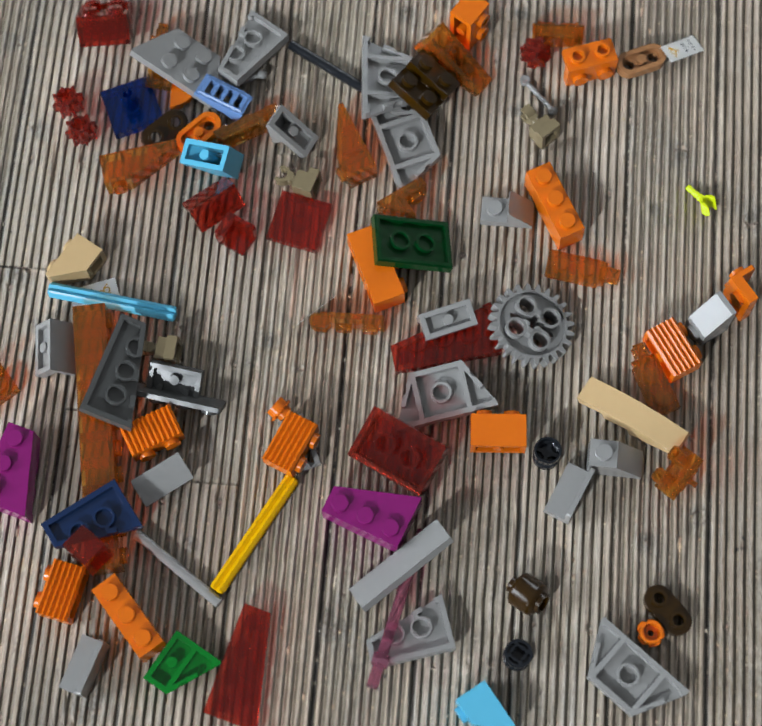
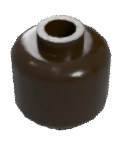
(528, 594)

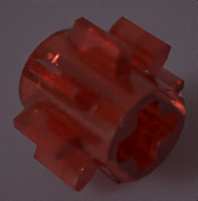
(535, 52)
(68, 102)
(84, 136)

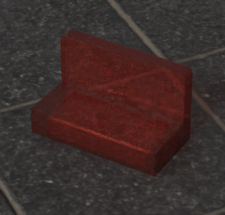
(213, 204)

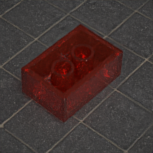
(398, 451)

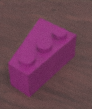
(18, 471)
(373, 514)

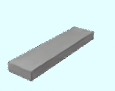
(401, 565)

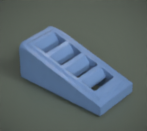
(225, 108)

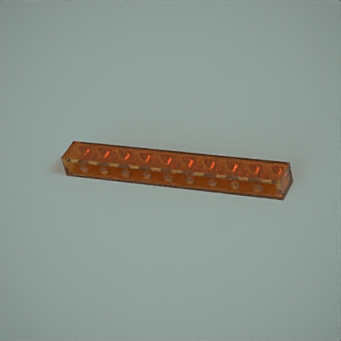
(97, 438)

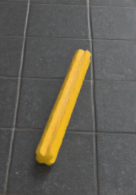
(254, 534)

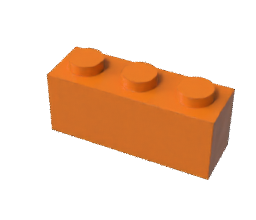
(554, 206)
(380, 282)
(129, 618)

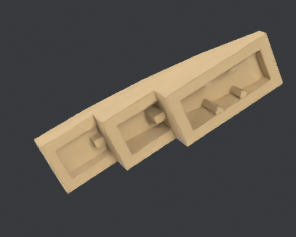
(632, 415)

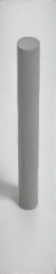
(177, 568)

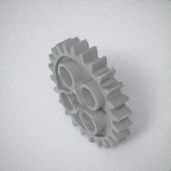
(521, 345)

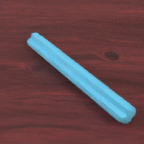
(112, 301)

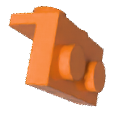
(589, 62)
(740, 293)

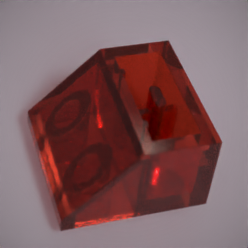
(105, 23)

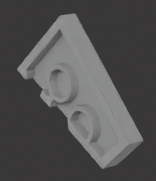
(253, 47)
(419, 635)

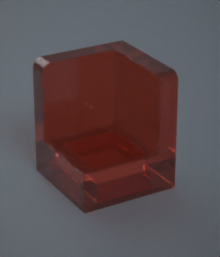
(236, 233)
(87, 550)

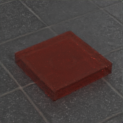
(299, 222)

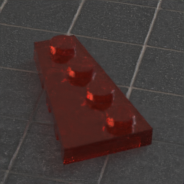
(463, 345)
(240, 677)

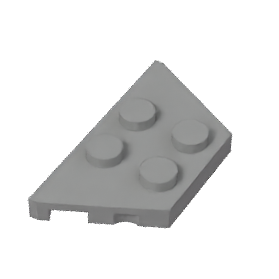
(179, 60)
(378, 70)
(406, 144)
(443, 395)
(629, 673)

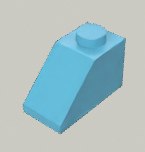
(212, 158)
(481, 708)

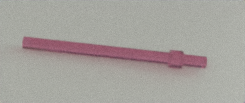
(381, 658)

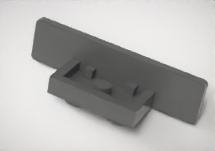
(178, 386)

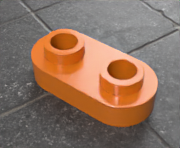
(197, 131)

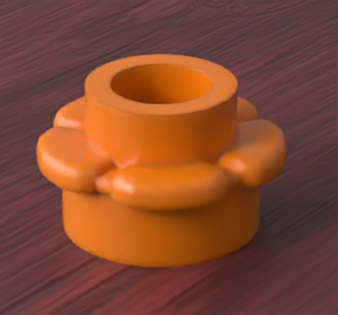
(279, 409)
(650, 625)

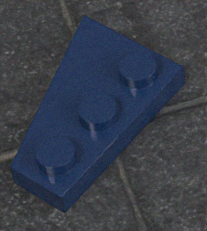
(102, 512)

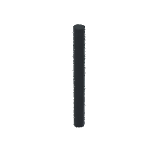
(325, 65)

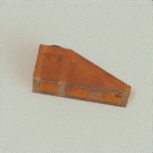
(455, 57)
(353, 157)
(133, 166)

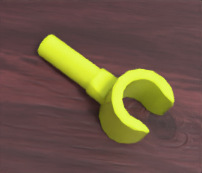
(705, 201)

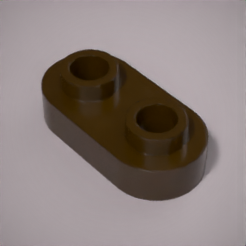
(164, 127)
(667, 610)

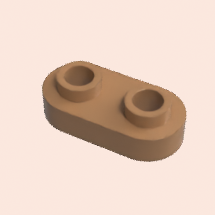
(639, 61)

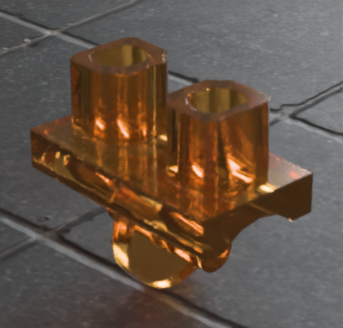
(679, 472)

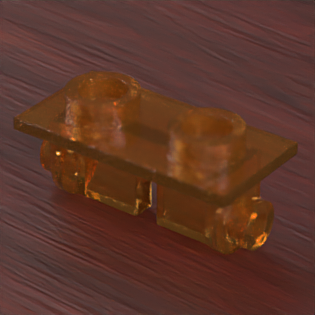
(559, 35)

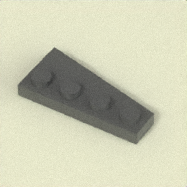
(115, 382)

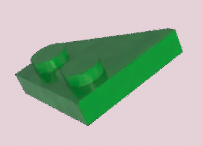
(179, 664)

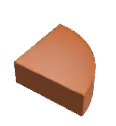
(179, 98)

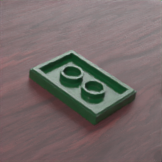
(411, 243)

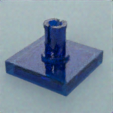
(131, 107)

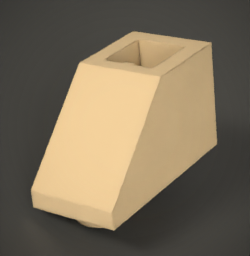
(77, 262)

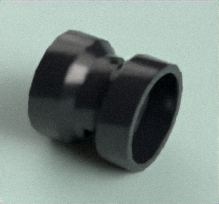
(547, 448)
(517, 660)

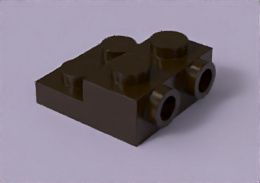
(424, 84)

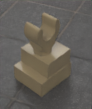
(541, 130)
(302, 182)
(166, 349)

